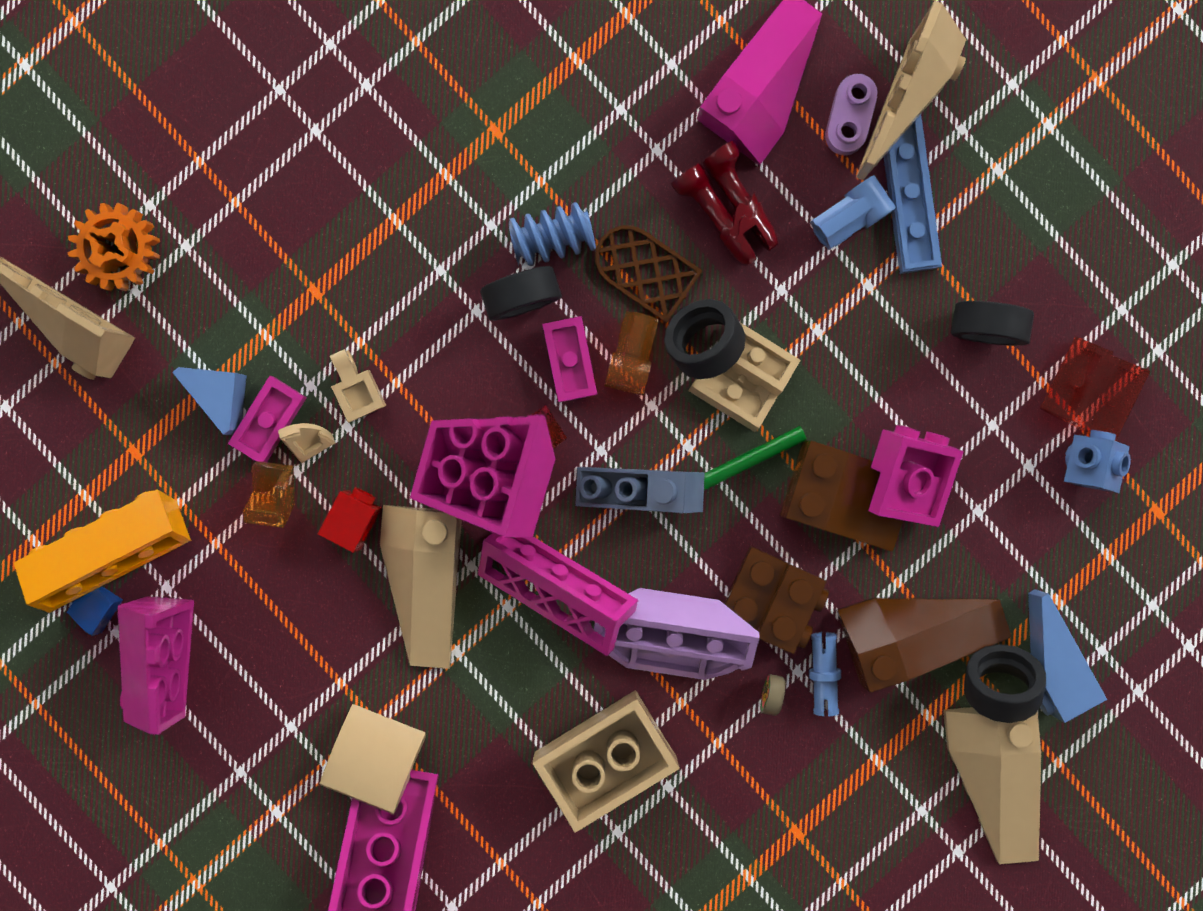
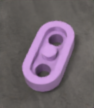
(852, 113)

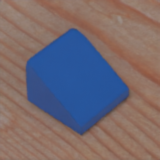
(94, 610)

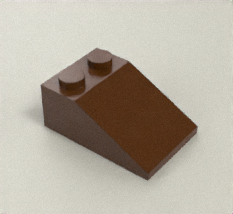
(835, 493)

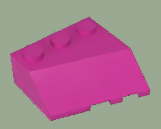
(487, 471)
(154, 661)

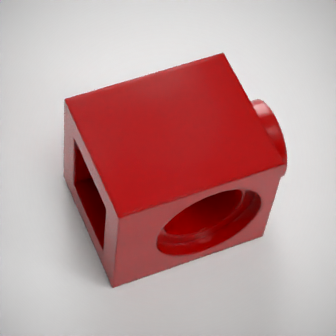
(350, 519)

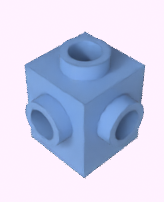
(1097, 461)

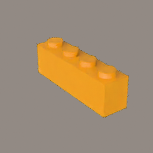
(101, 551)

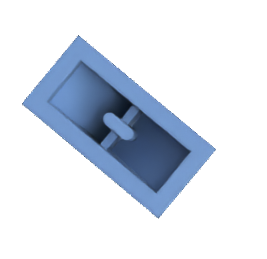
(218, 395)

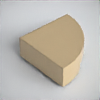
(306, 440)

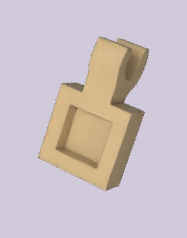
(357, 392)

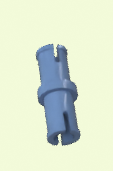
(825, 674)

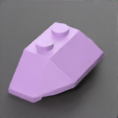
(683, 636)

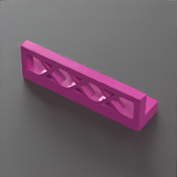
(557, 579)

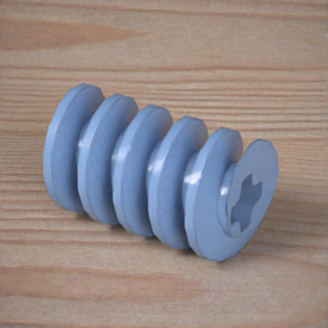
(551, 234)

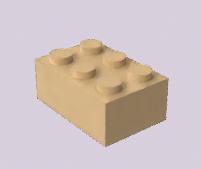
(605, 761)

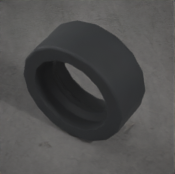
(520, 293)
(691, 320)
(992, 323)
(1002, 706)

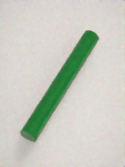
(753, 457)

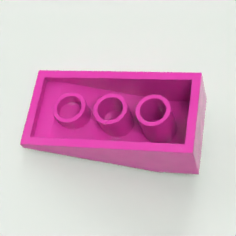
(385, 851)

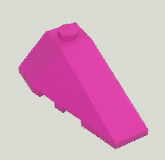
(762, 83)

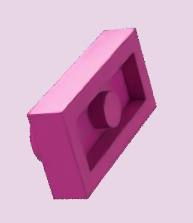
(569, 359)
(271, 411)

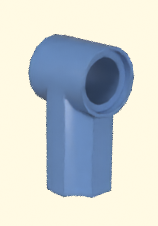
(859, 209)

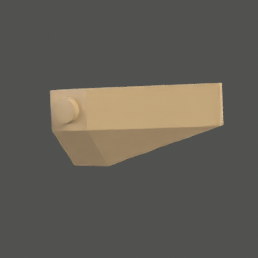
(924, 70)
(71, 328)
(422, 570)
(1001, 778)

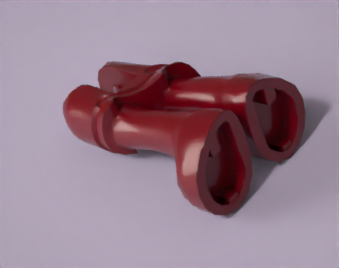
(748, 210)

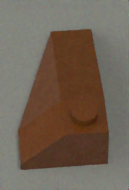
(910, 637)

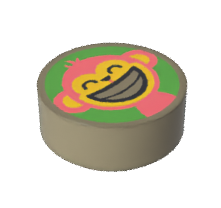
(772, 695)

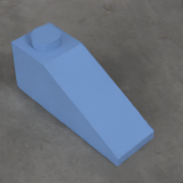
(1069, 680)

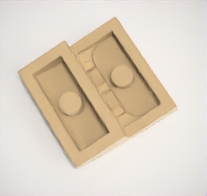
(751, 383)
(372, 759)

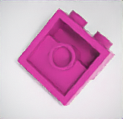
(913, 475)

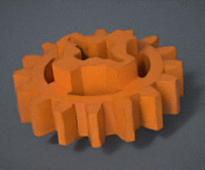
(103, 257)

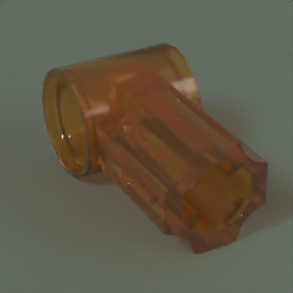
(630, 362)

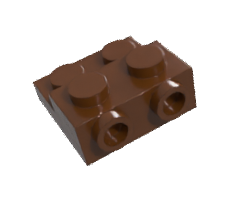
(776, 599)

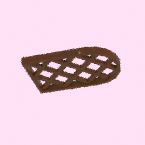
(652, 241)

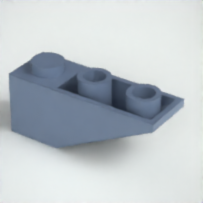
(640, 489)

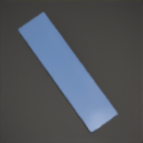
(912, 195)

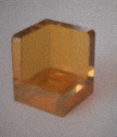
(271, 495)

